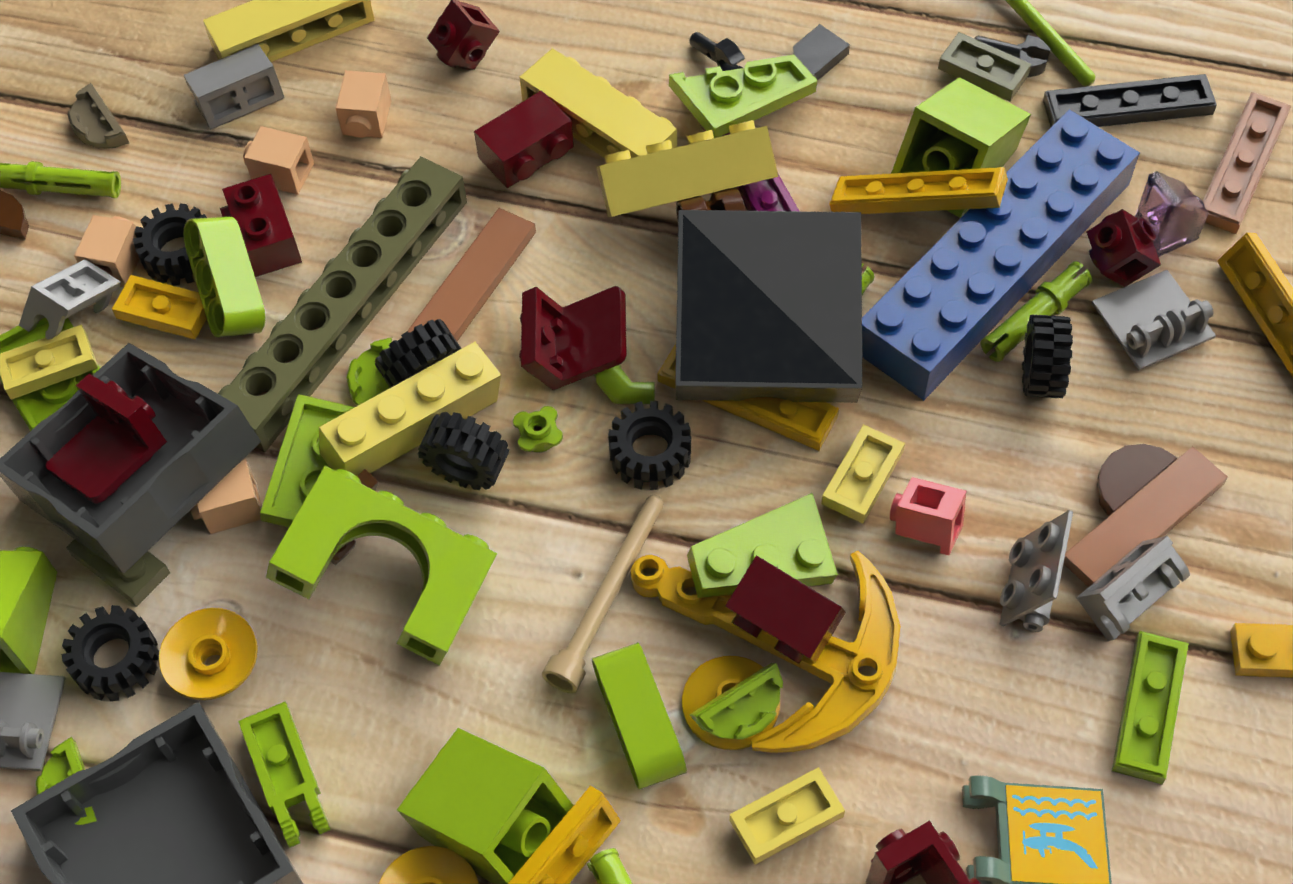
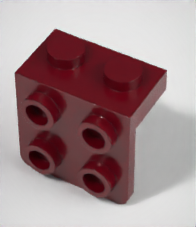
(572, 340)
(110, 445)
(914, 854)

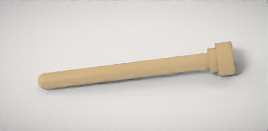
(566, 668)

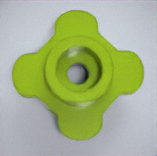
(538, 440)

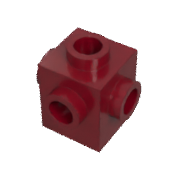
(462, 35)
(1123, 247)

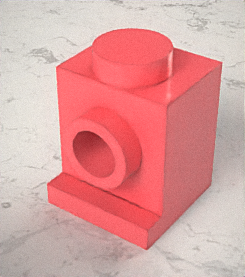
(929, 513)

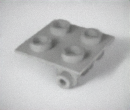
(1155, 319)
(1035, 574)
(27, 718)

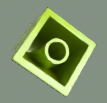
(961, 131)
(25, 600)
(485, 805)

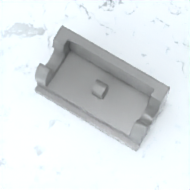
(234, 86)
(66, 295)
(1133, 585)

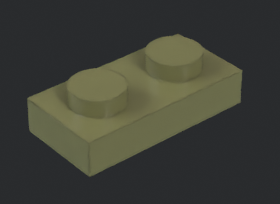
(984, 66)
(134, 583)

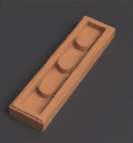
(1244, 161)
(478, 272)
(1146, 515)

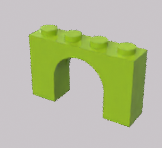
(345, 510)

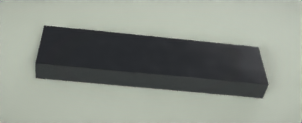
(1134, 101)

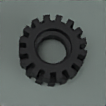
(156, 234)
(416, 351)
(1047, 356)
(650, 422)
(463, 451)
(95, 633)

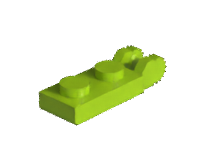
(283, 768)

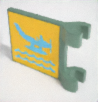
(1041, 833)

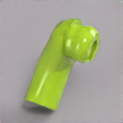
(622, 390)

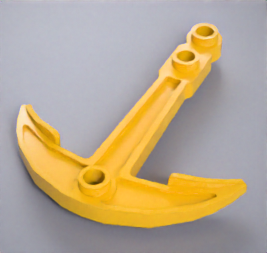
(851, 693)

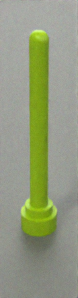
(1054, 41)

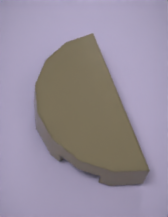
(94, 121)

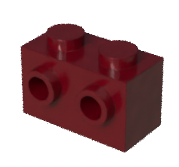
(524, 139)
(262, 224)
(785, 610)

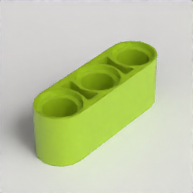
(224, 276)
(639, 716)

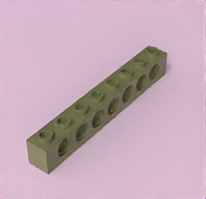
(366, 277)

